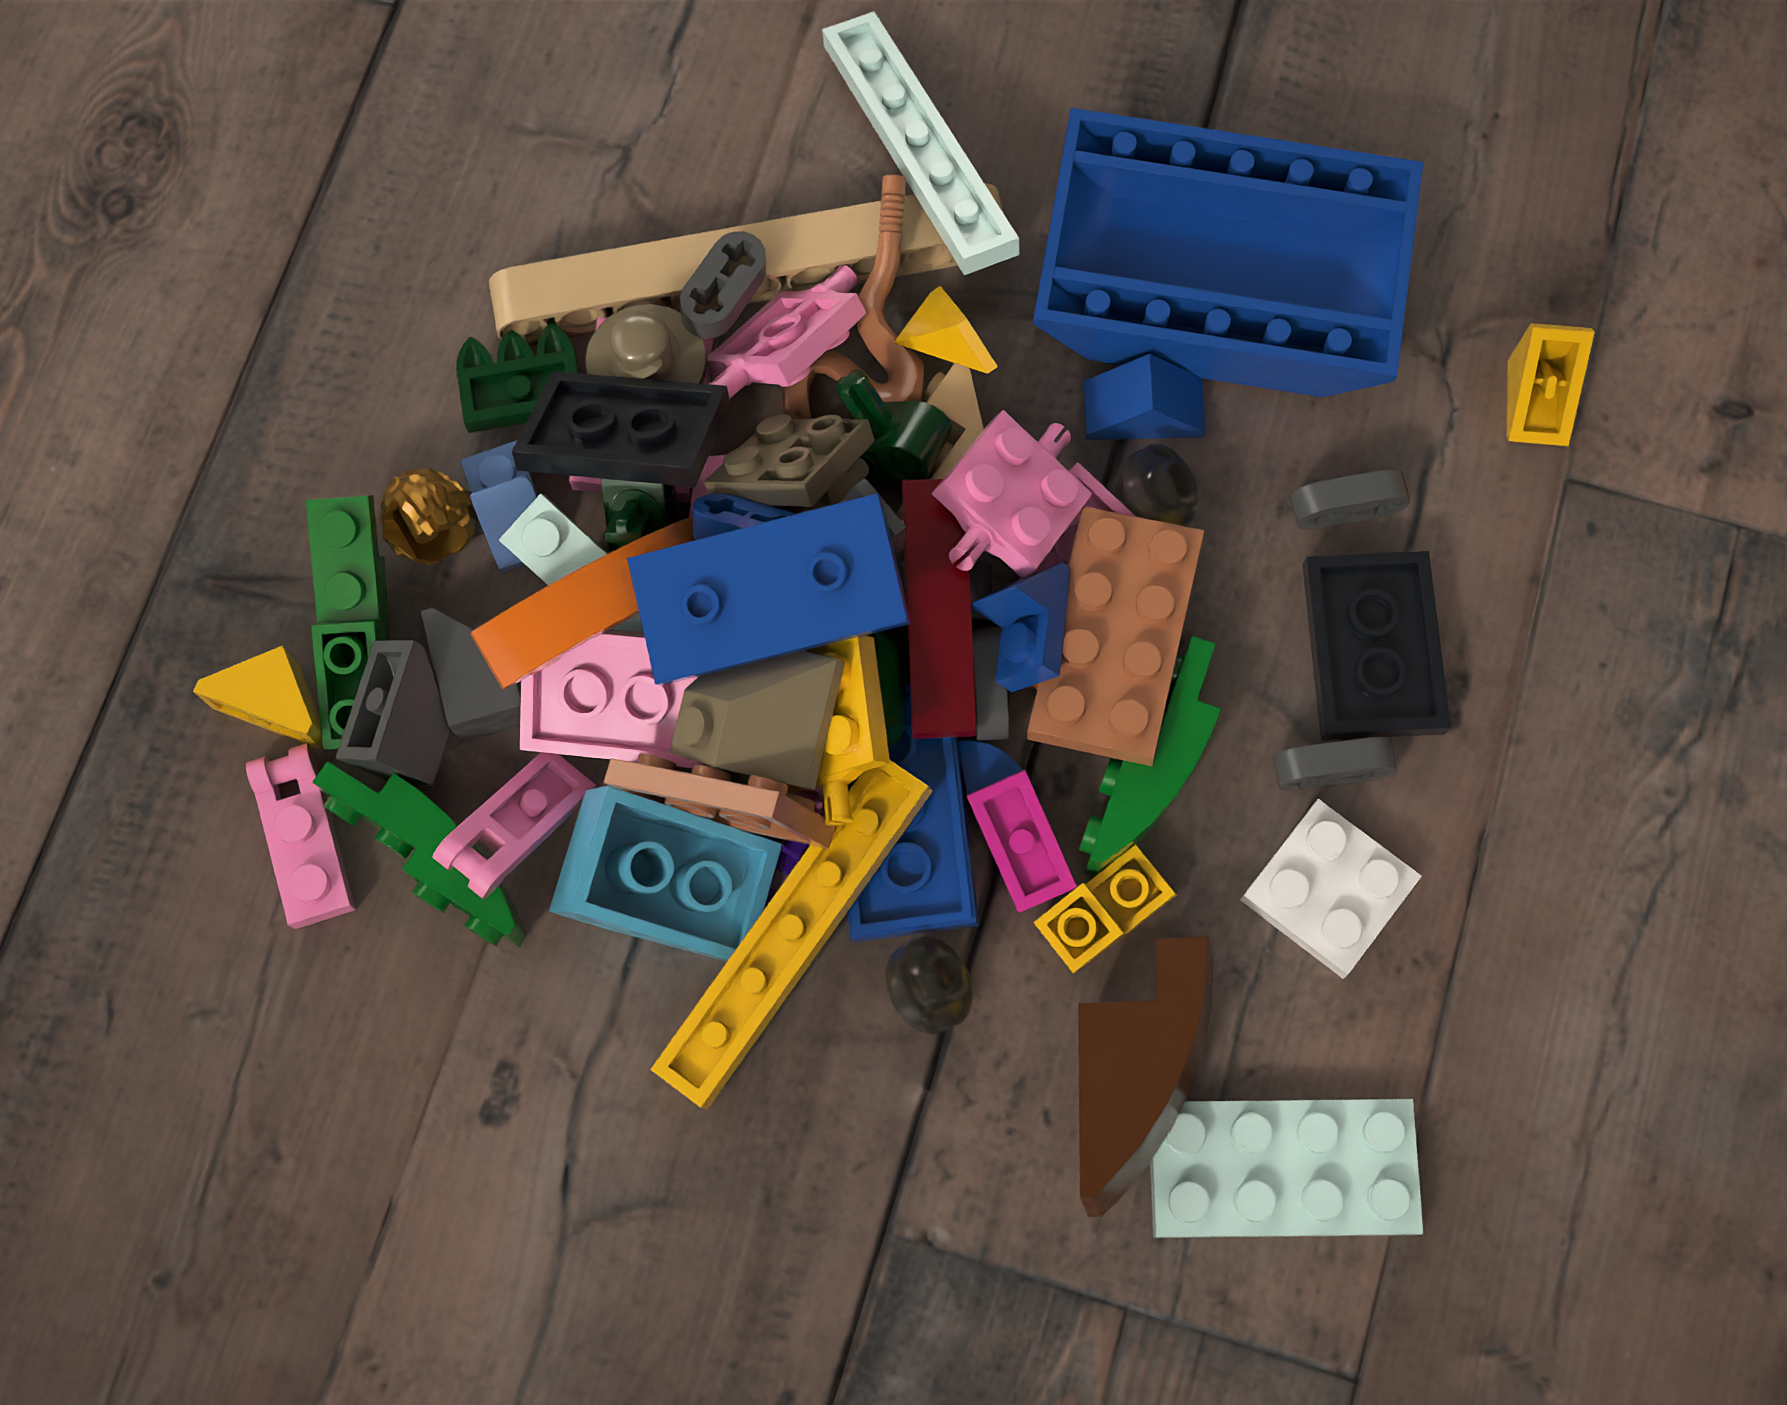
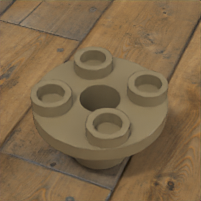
(647, 344)

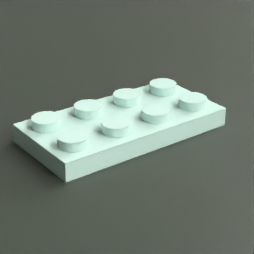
(1288, 1170)

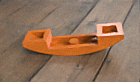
(569, 610)

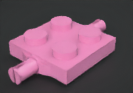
(788, 335)
(1011, 495)

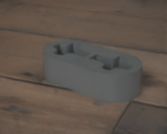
(713, 278)
(1350, 499)
(990, 697)
(1335, 763)

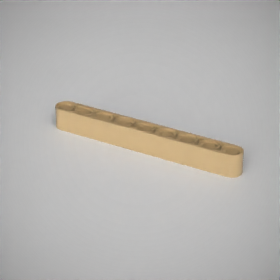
(798, 256)

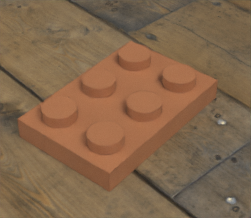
(707, 792)

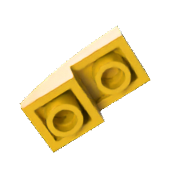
(1105, 909)

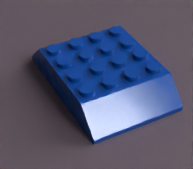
(1229, 254)

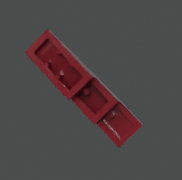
(938, 617)

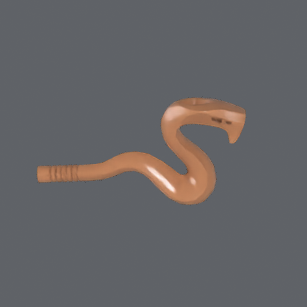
(901, 363)

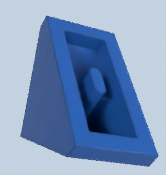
(1144, 402)

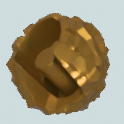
(427, 516)

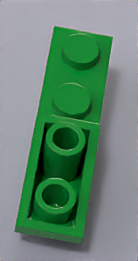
(348, 602)
(1143, 792)
(415, 823)

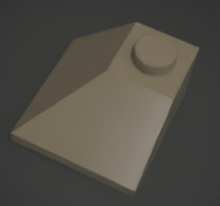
(762, 717)

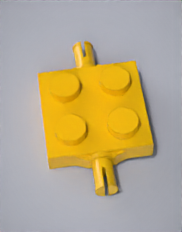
(856, 729)

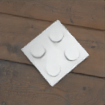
(1331, 888)

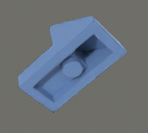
(498, 497)

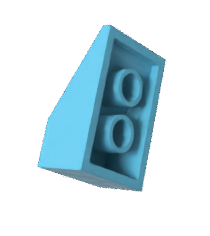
(663, 874)

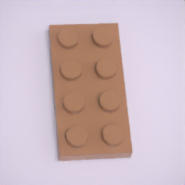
(1119, 636)

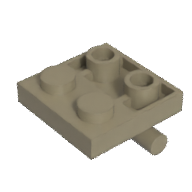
(796, 462)

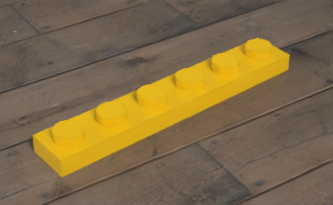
(789, 936)

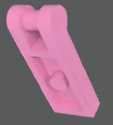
(514, 821)
(301, 839)

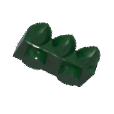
(508, 390)

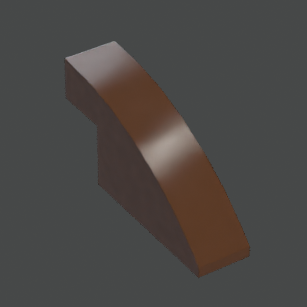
(1139, 1070)

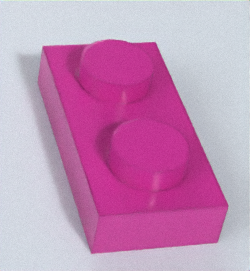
(1021, 841)

